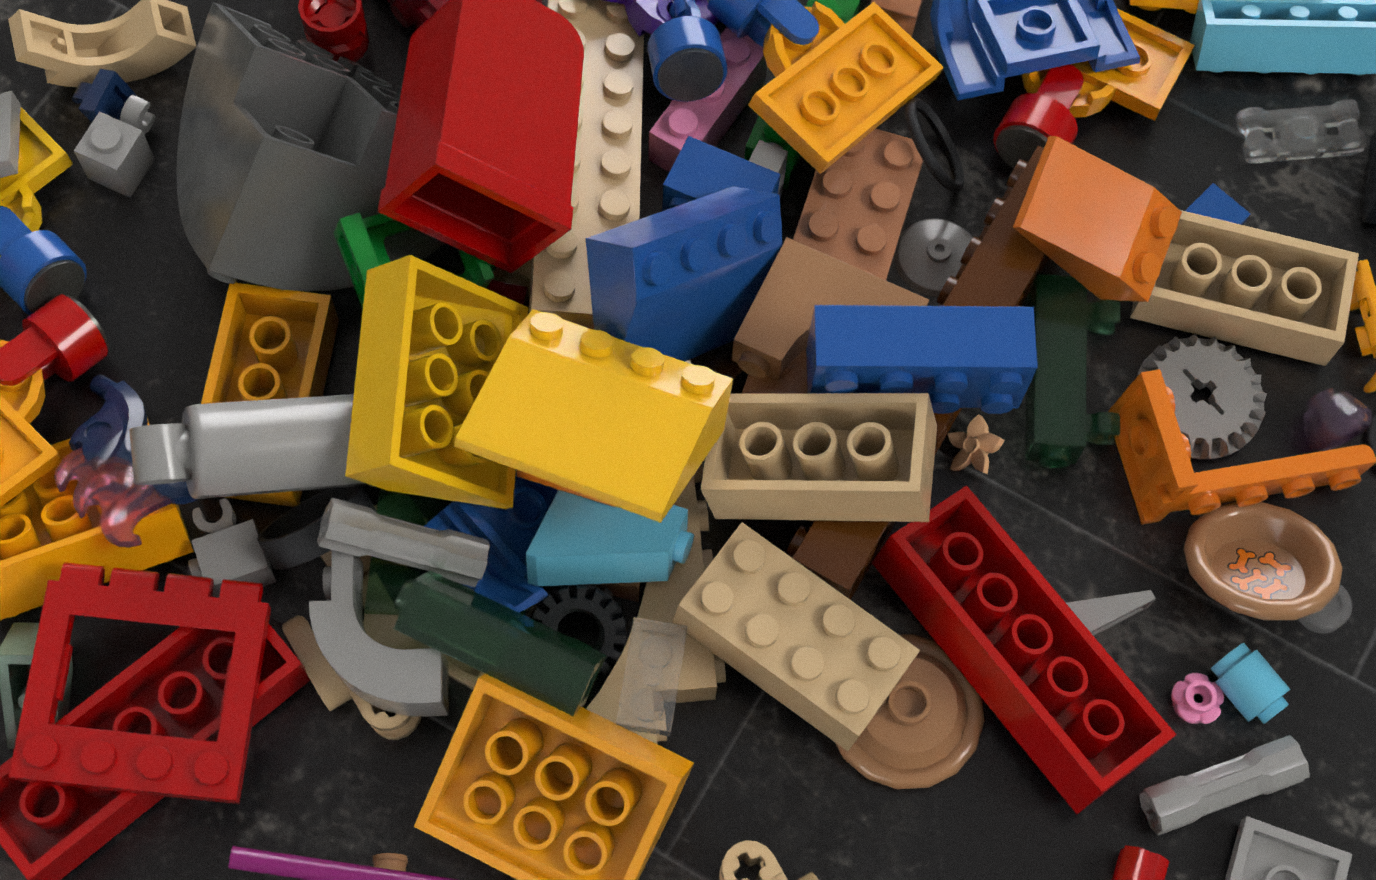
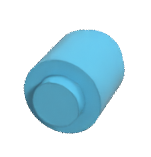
(1251, 684)

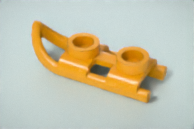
(1365, 299)

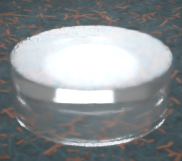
(1331, 616)

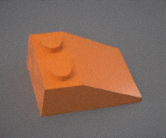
(1097, 222)

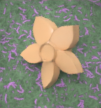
(974, 445)

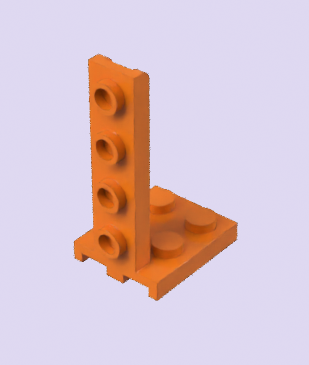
(1161, 471)

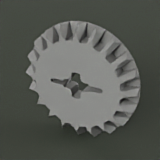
(1235, 399)

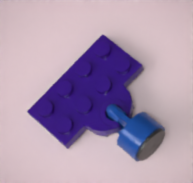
(683, 46)

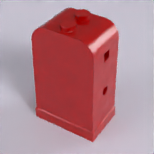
(488, 129)

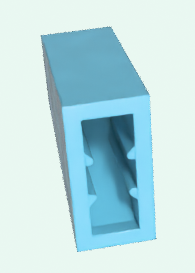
(605, 544)

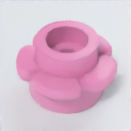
(1187, 708)

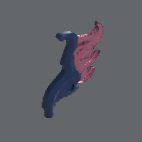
(105, 468)

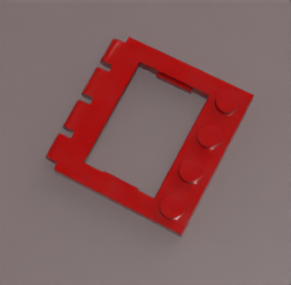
(136, 760)

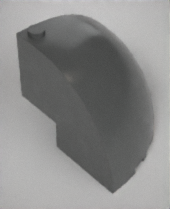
(278, 153)

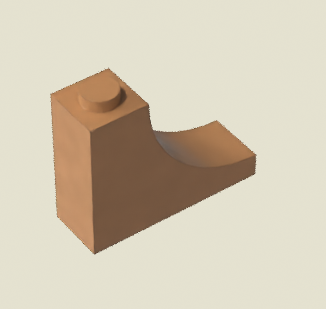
(784, 306)

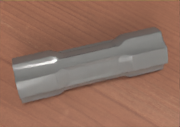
(364, 532)
(1223, 785)

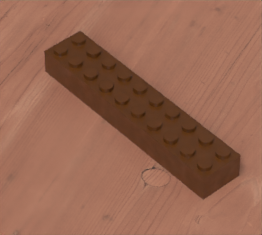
(993, 272)

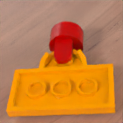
(1078, 91)
(55, 339)

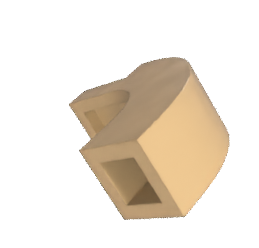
(133, 45)

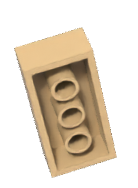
(1253, 289)
(823, 458)
(794, 636)

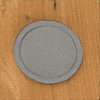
(930, 254)

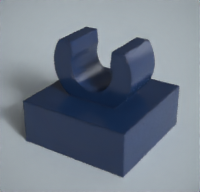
(105, 95)

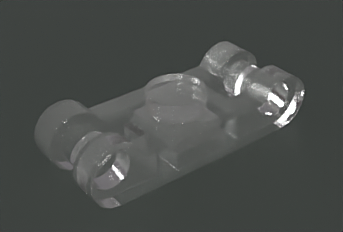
(1301, 132)

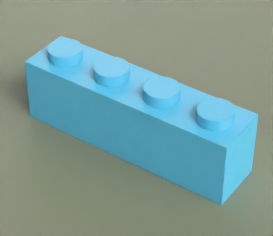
(1285, 36)

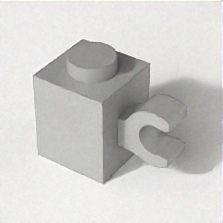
(117, 150)
(229, 550)

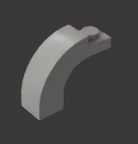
(386, 677)

